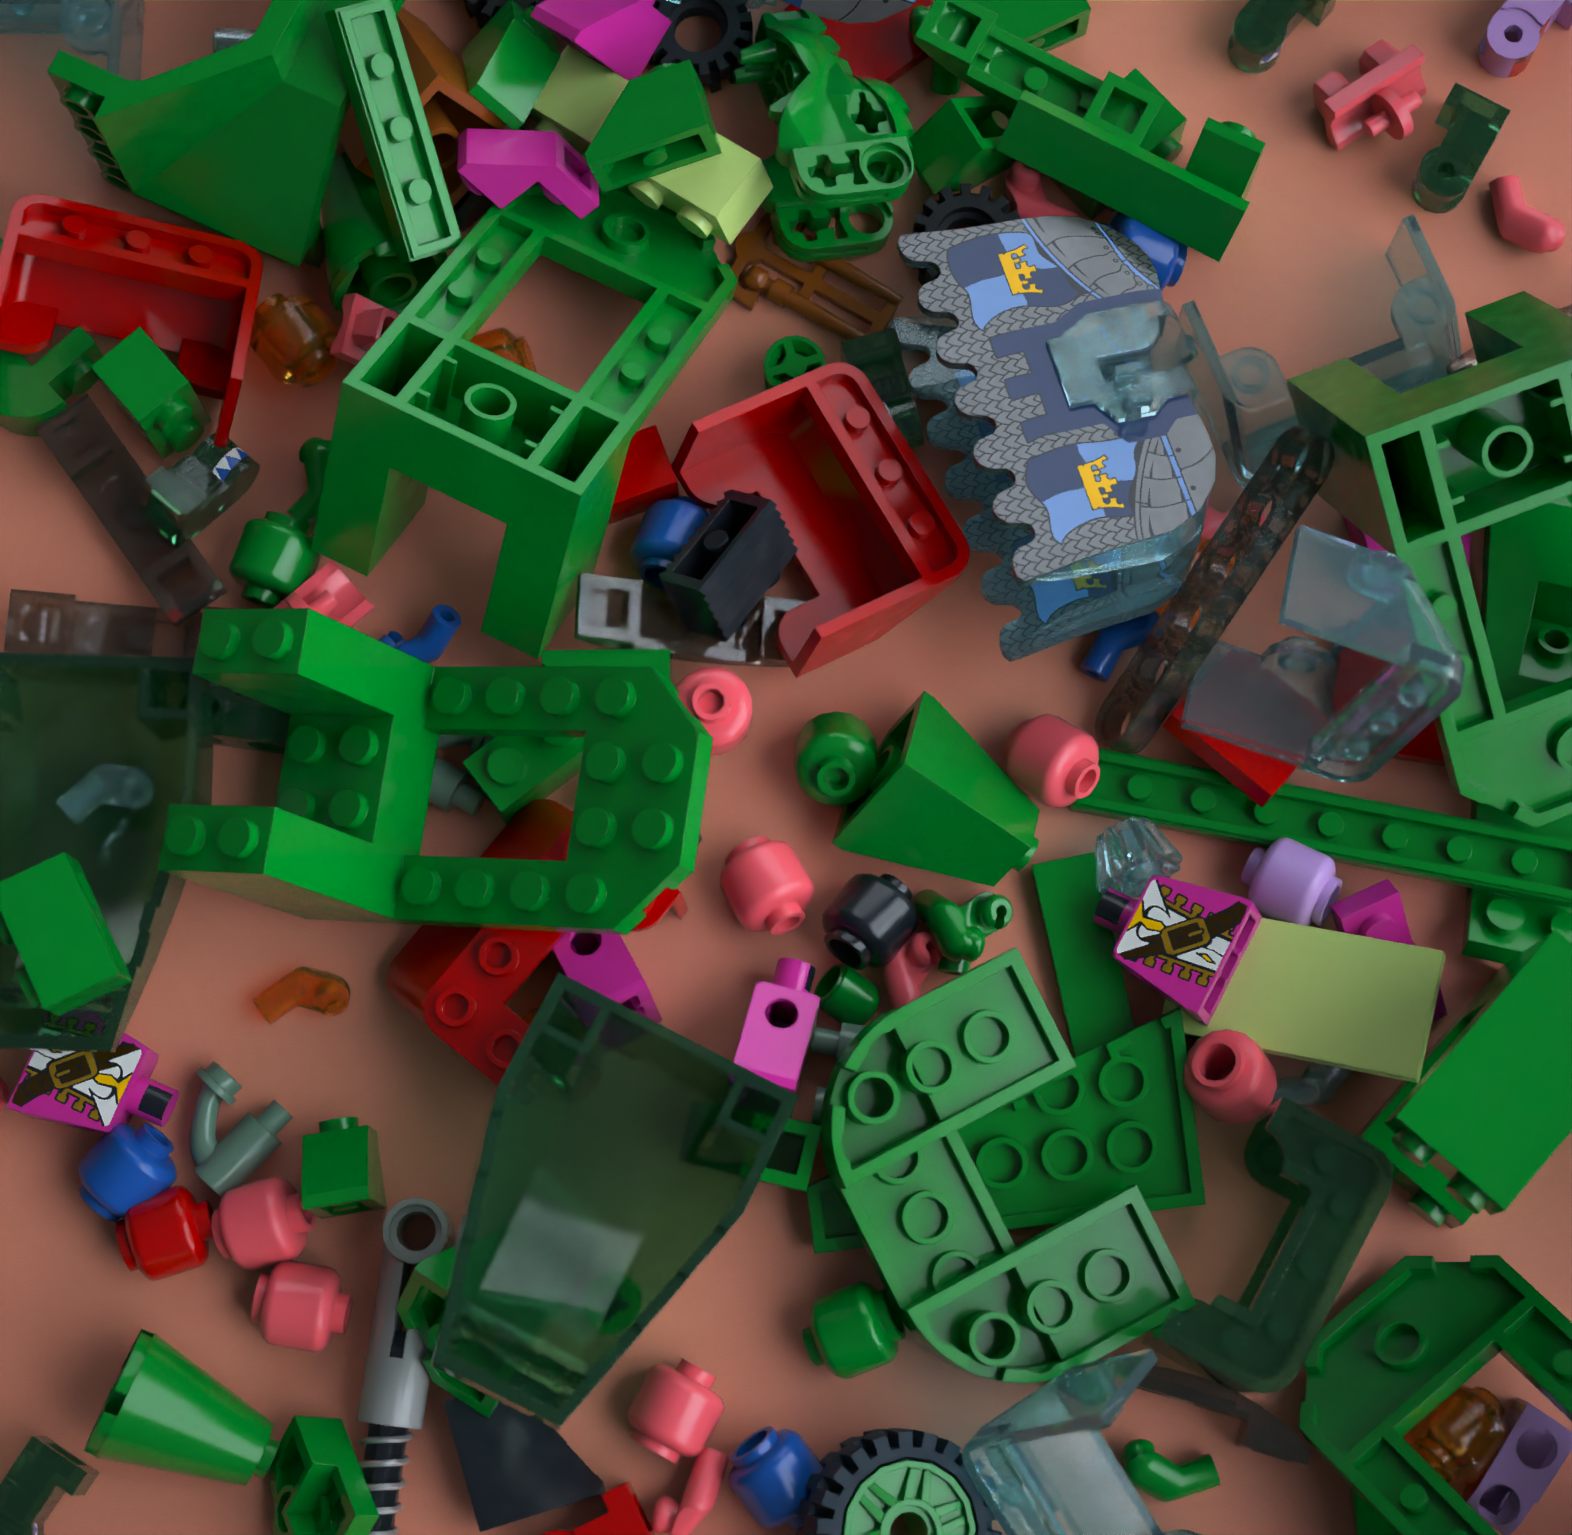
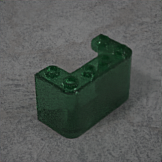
(1334, 1198)

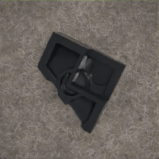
(516, 1465)

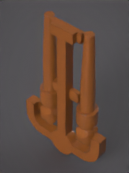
(752, 250)

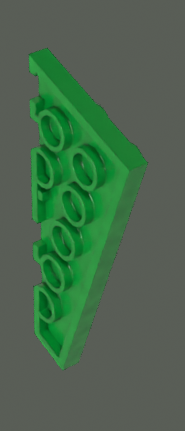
(1075, 1139)

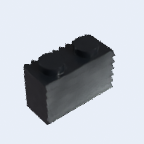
(728, 564)

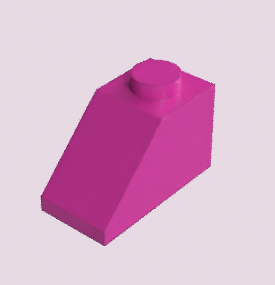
(607, 31)

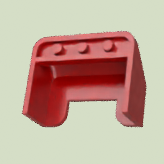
(850, 493)
(465, 975)

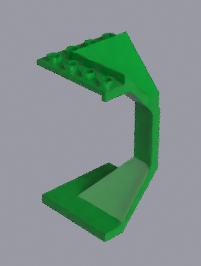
(229, 136)

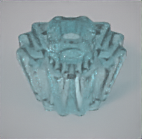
(1132, 854)

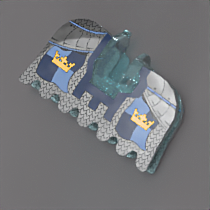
(1067, 419)

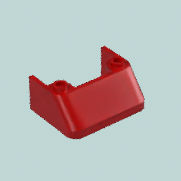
(127, 272)

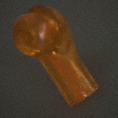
(304, 988)

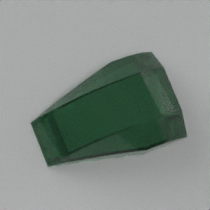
(55, 727)
(595, 1197)

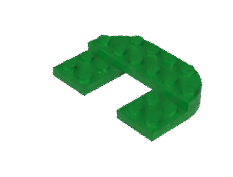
(928, 1215)

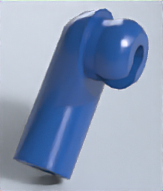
(432, 637)
(1111, 643)

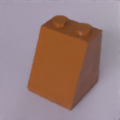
(444, 99)

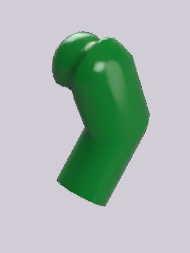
(315, 455)
(989, 914)

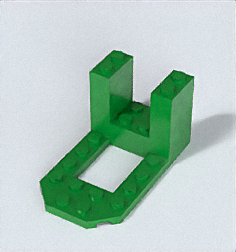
(499, 436)
(1442, 465)
(363, 773)
(1487, 1093)
(1405, 1353)

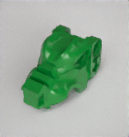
(824, 126)

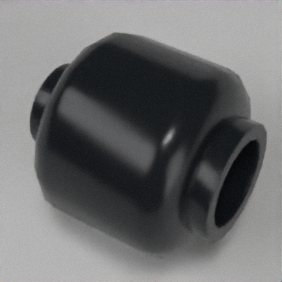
(869, 921)

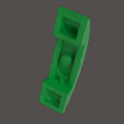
(1002, 66)

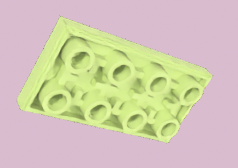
(1331, 999)

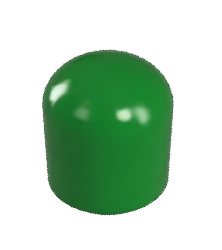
(847, 995)

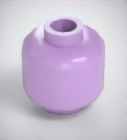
(1292, 882)

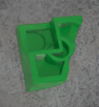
(319, 1482)

